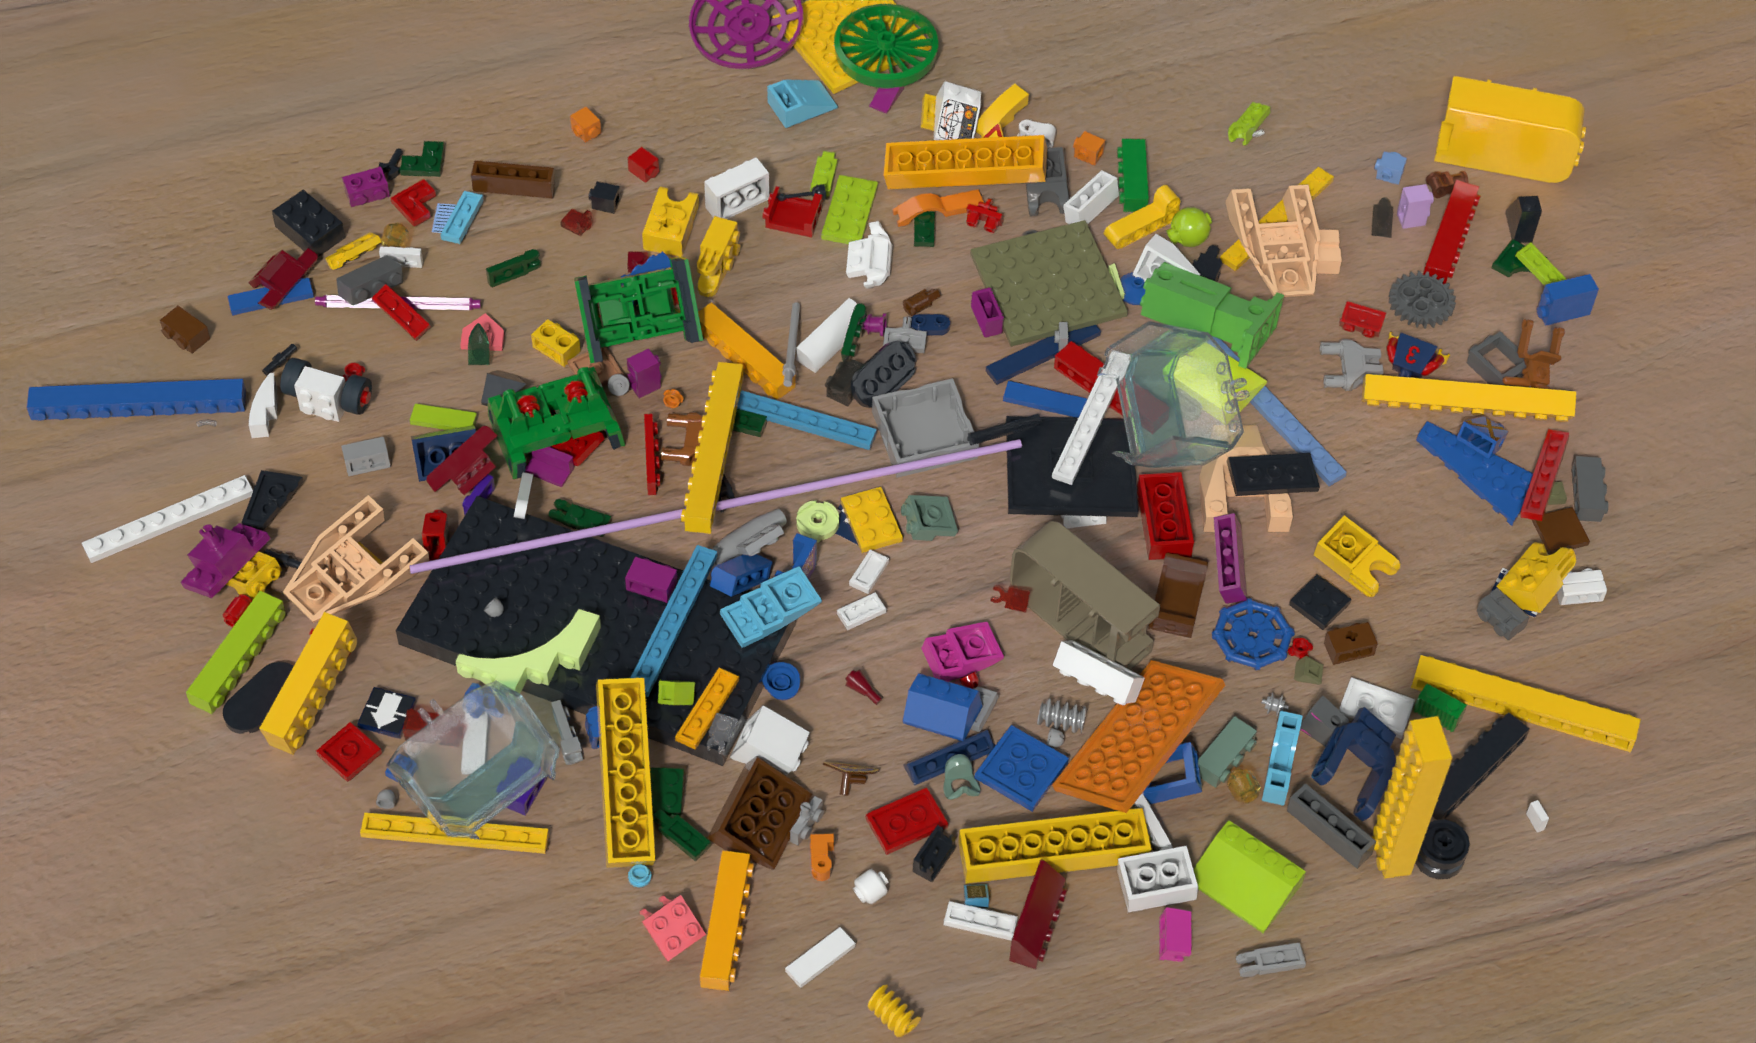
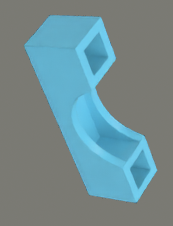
(1282, 758)

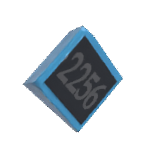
(976, 895)

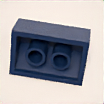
(435, 447)

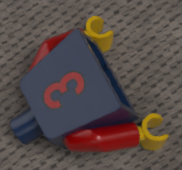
(1413, 356)

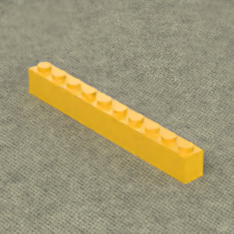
(1468, 397)
(713, 448)
(1528, 703)

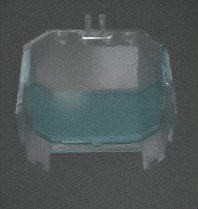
(1175, 396)
(474, 759)

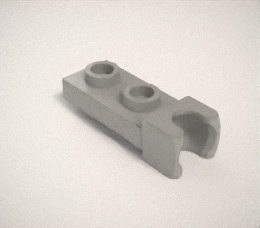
(570, 744)

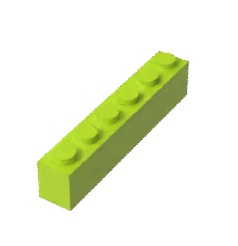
(236, 652)

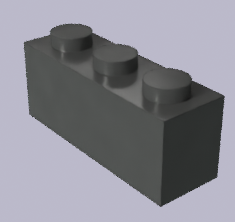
(369, 279)
(1589, 488)

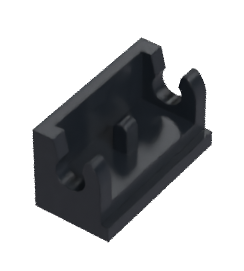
(934, 854)

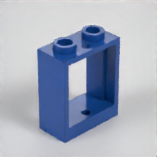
(1180, 788)

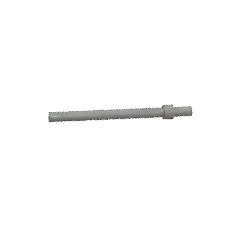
(789, 368)

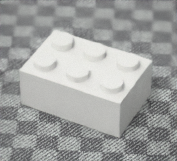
(737, 189)
(1157, 879)

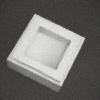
(1537, 816)

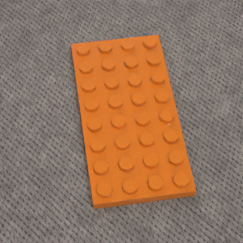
(1138, 737)

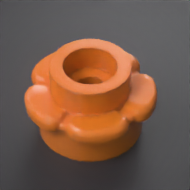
(672, 398)

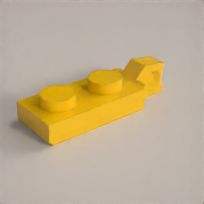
(352, 250)

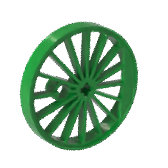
(885, 43)

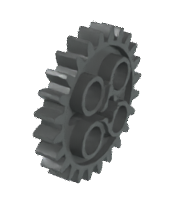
(1422, 299)

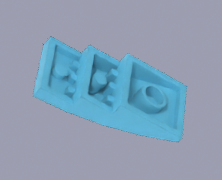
(770, 606)

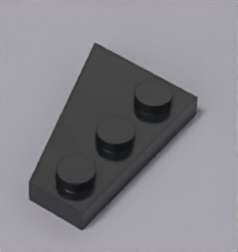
(269, 497)

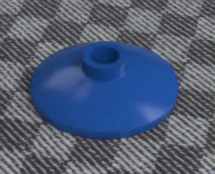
(1132, 288)

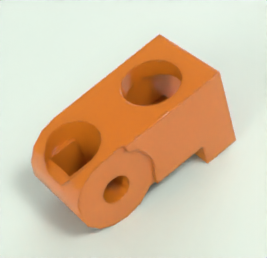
(820, 862)

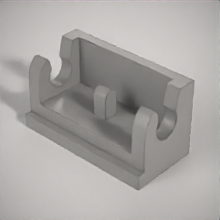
(365, 456)

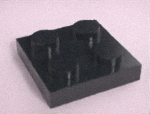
(1320, 602)

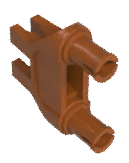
(693, 425)

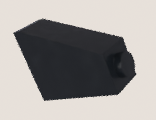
(1523, 218)

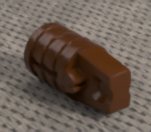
(920, 301)

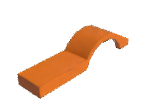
(948, 205)

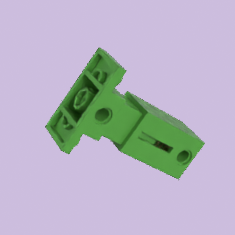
(1207, 306)

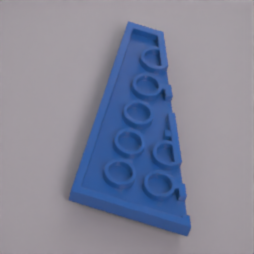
(1491, 479)

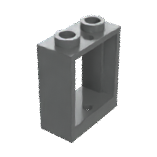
(1486, 369)

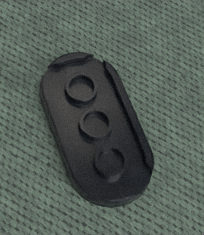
(883, 372)
(252, 702)

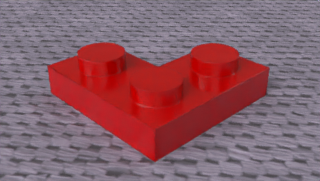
(411, 201)

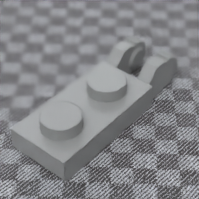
(1272, 960)

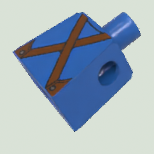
(1482, 435)

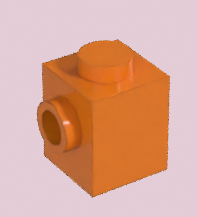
(585, 124)
(1089, 148)

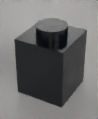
(605, 197)

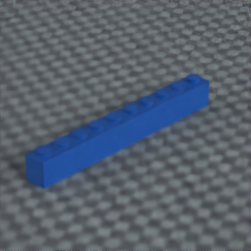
(136, 399)

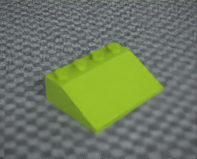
(1247, 876)

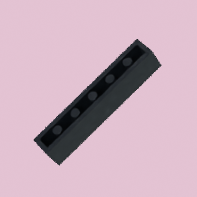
(1479, 763)

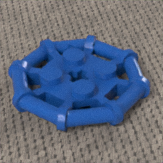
(1253, 623)

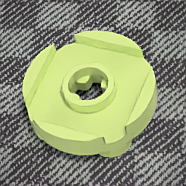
(817, 531)

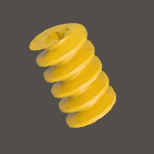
(891, 1013)

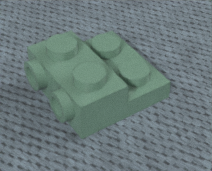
(928, 517)

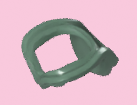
(959, 768)

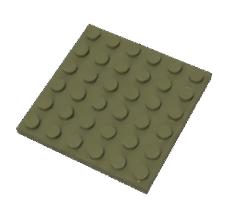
(1049, 281)

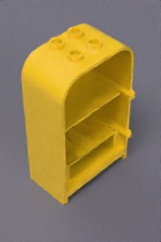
(1511, 130)

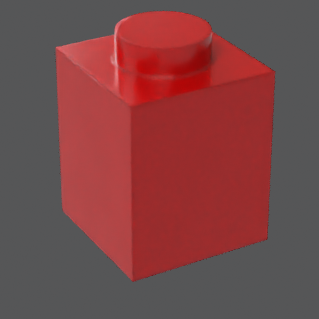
(643, 164)

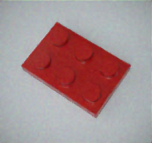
(906, 820)

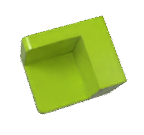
(676, 692)

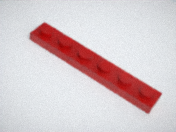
(1544, 475)

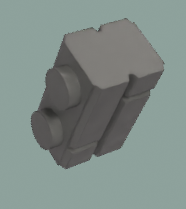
(1502, 614)

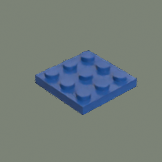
(1021, 768)

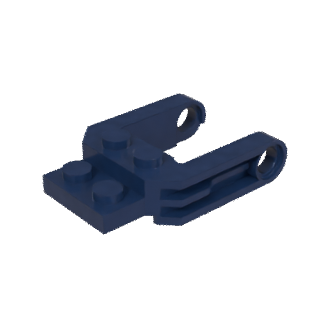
(1371, 743)

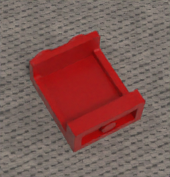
(793, 214)

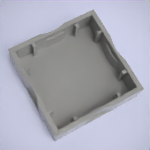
(922, 424)

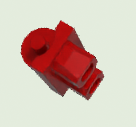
(984, 212)

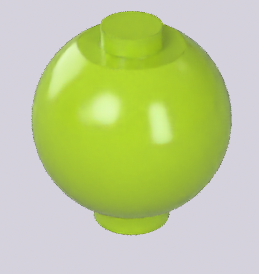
(1189, 227)

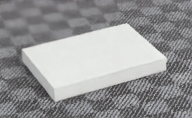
(1386, 705)

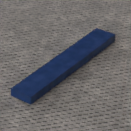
(1036, 355)

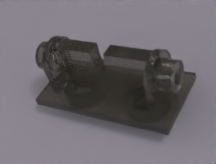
(1382, 218)

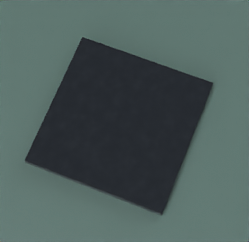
(1101, 487)

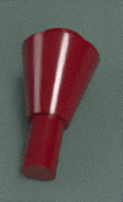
(859, 683)

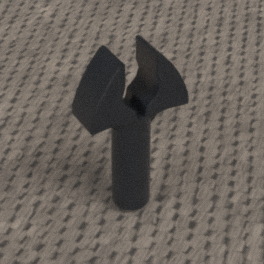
(395, 171)

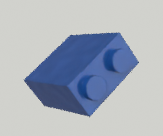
(1567, 299)

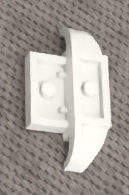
(870, 256)

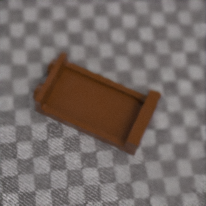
(1179, 594)

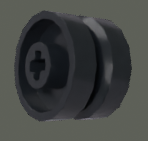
(1443, 850)

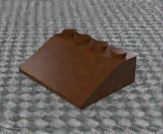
(759, 814)

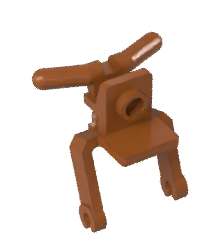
(1537, 365)

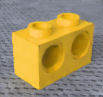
(555, 342)

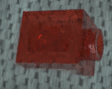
(577, 222)

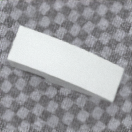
(263, 408)

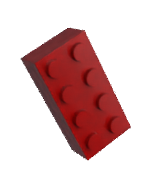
(1165, 515)

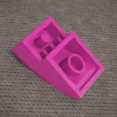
(962, 651)

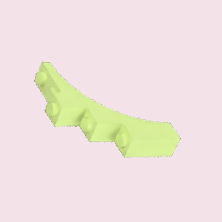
(540, 664)

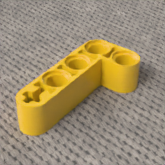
(1144, 220)

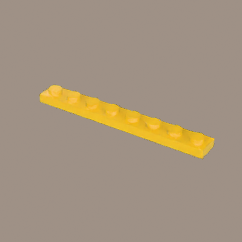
(1317, 181)
(425, 831)

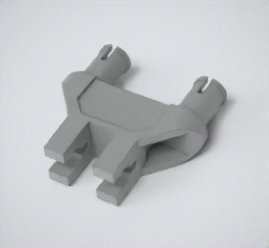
(1355, 363)

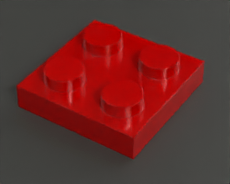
(348, 752)

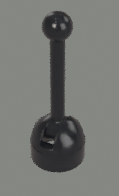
(818, 189)

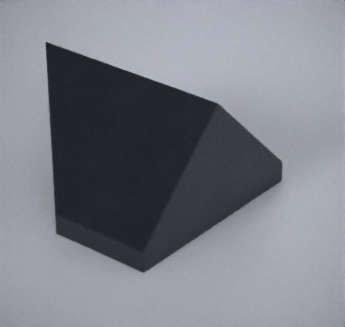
(498, 382)

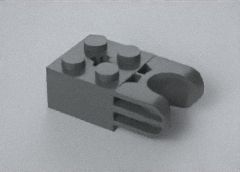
(1054, 188)

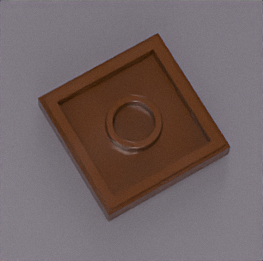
(1561, 530)

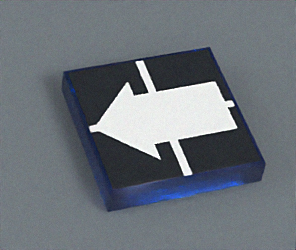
(386, 712)

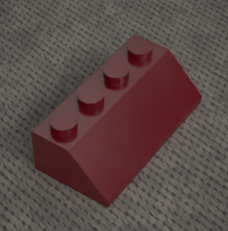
(1037, 916)

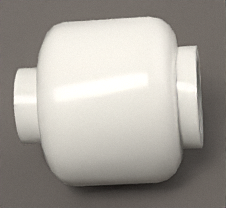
(870, 886)

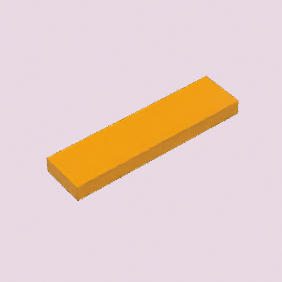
(706, 708)

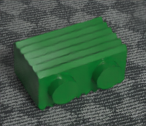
(1435, 703)

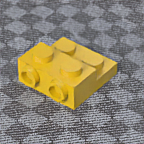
(255, 575)

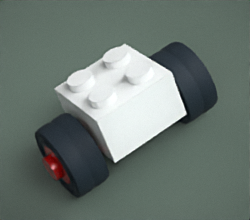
(324, 392)

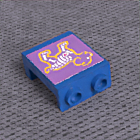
(803, 554)

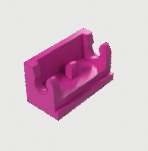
(1174, 934)

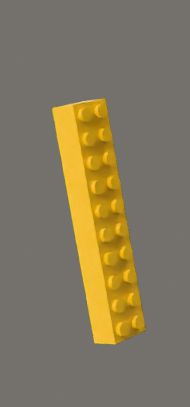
(1411, 796)

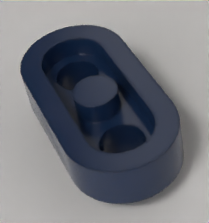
(931, 323)

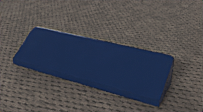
(934, 762)

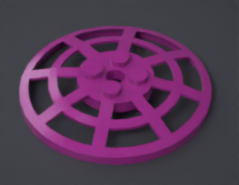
(745, 35)

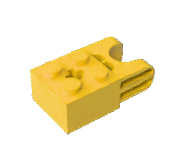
(670, 223)
(717, 254)
(1354, 554)
(1537, 576)

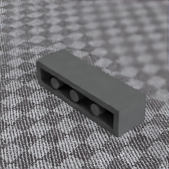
(1331, 826)

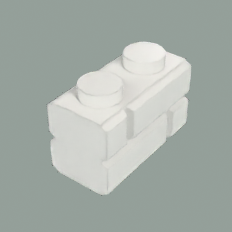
(1582, 587)

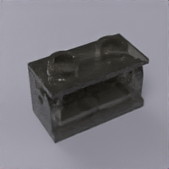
(839, 384)

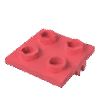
(672, 926)

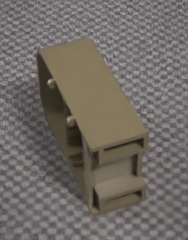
(1084, 595)

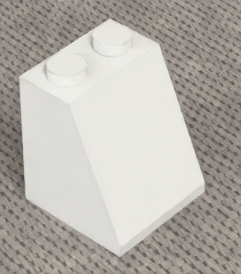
(771, 740)

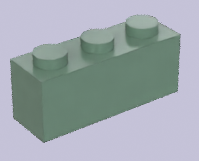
(1226, 752)

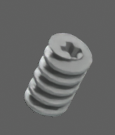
(1061, 716)

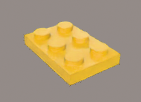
(871, 519)

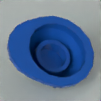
(782, 680)

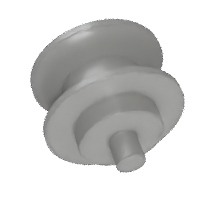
(618, 384)
(1274, 704)

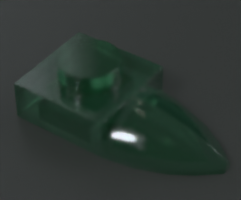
(478, 347)

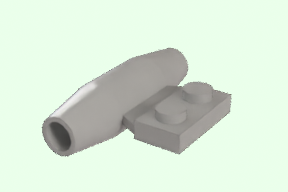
(751, 536)

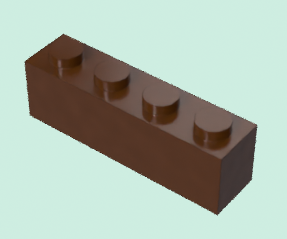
(513, 179)

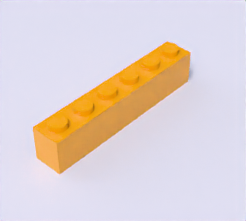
(743, 349)
(725, 921)

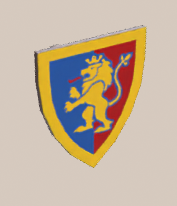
(847, 777)

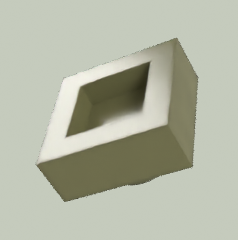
(1558, 494)

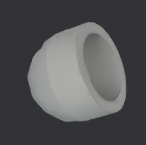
(494, 608)
(1055, 738)
(386, 799)

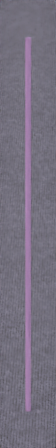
(749, 499)

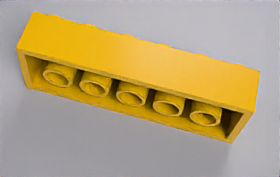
(309, 683)

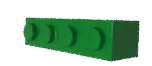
(1133, 174)

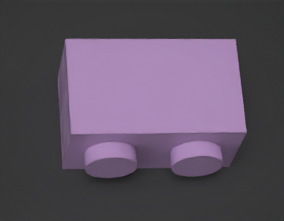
(1414, 206)

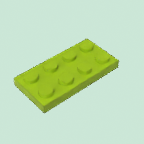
(849, 209)

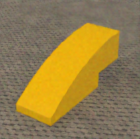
(1003, 109)

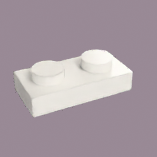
(404, 256)

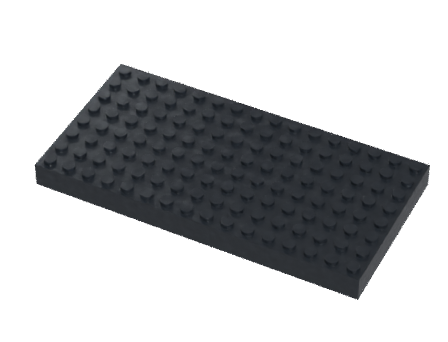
(542, 595)

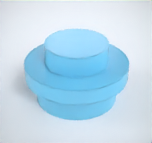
(639, 875)

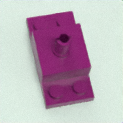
(221, 556)

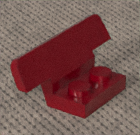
(281, 275)
(466, 464)

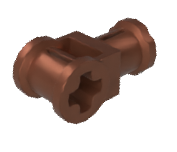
(1444, 182)

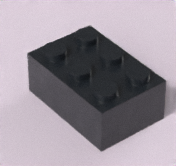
(308, 223)

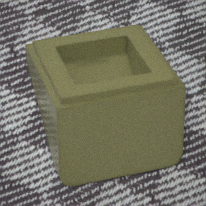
(1308, 671)

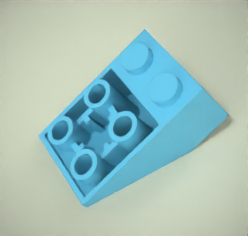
(799, 100)

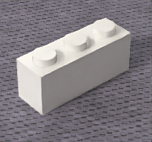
(1091, 198)

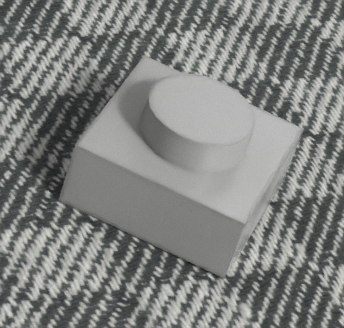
(1061, 335)

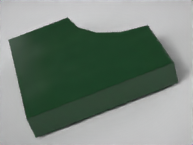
(1507, 262)

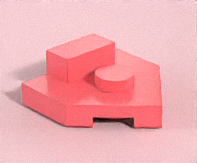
(493, 330)

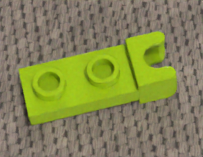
(1248, 122)

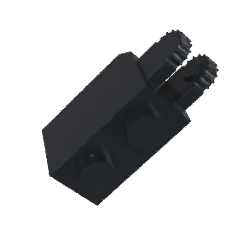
(1209, 264)

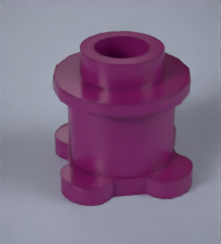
(876, 324)

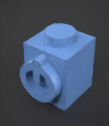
(1390, 167)

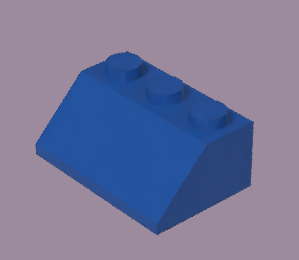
(941, 707)

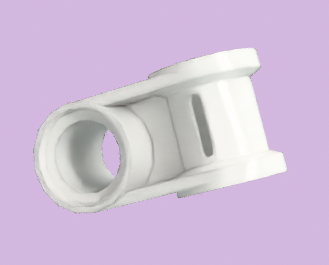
(1037, 128)

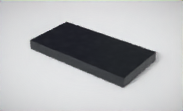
(1273, 474)

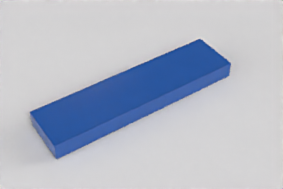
(249, 300)
(1044, 399)

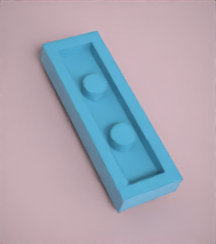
(462, 217)

